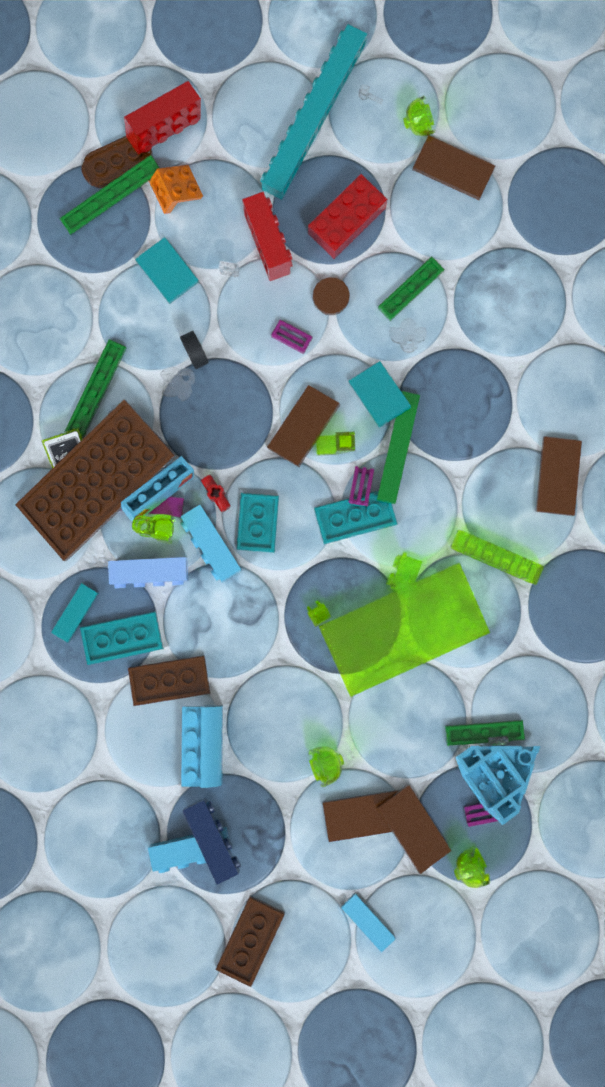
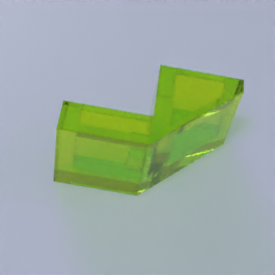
(336, 444)

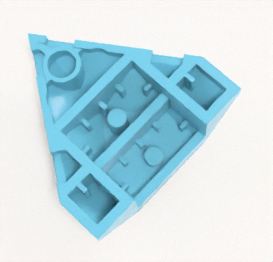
(498, 776)

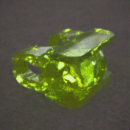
(158, 527)

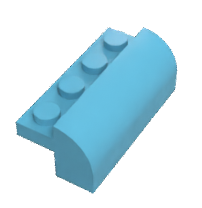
(202, 746)

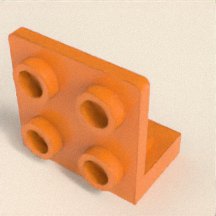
(174, 186)

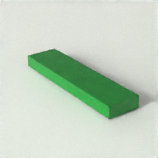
(411, 288)
(480, 732)

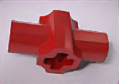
(210, 485)

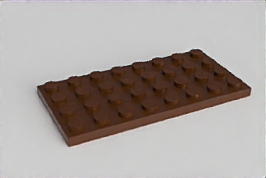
(94, 480)

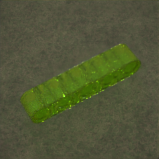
(497, 557)

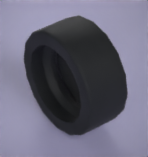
(194, 349)

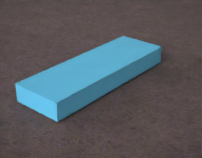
(368, 922)

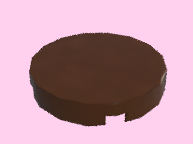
(331, 296)

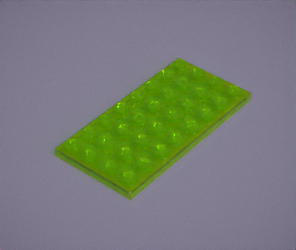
(404, 629)

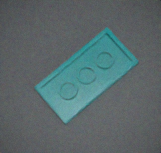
(346, 520)
(121, 638)

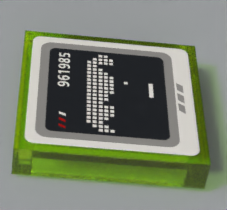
(60, 445)

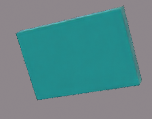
(167, 270)
(379, 394)
(257, 522)

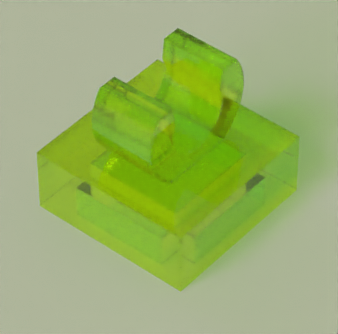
(318, 614)

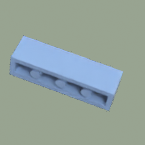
(148, 571)

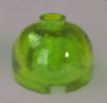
(419, 117)
(326, 764)
(471, 868)

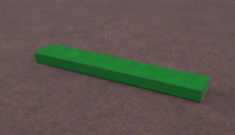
(109, 195)
(96, 387)
(398, 451)

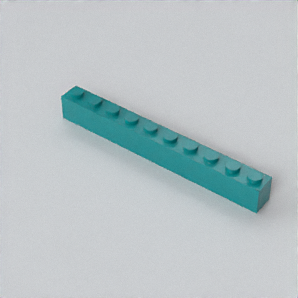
(314, 111)

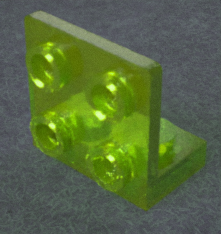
(405, 572)

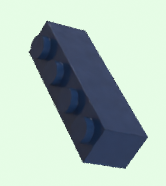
(211, 840)

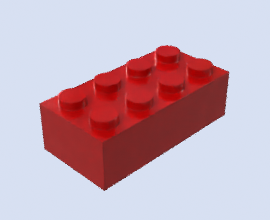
(163, 117)
(347, 216)
(266, 235)

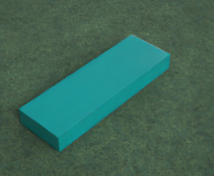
(74, 613)

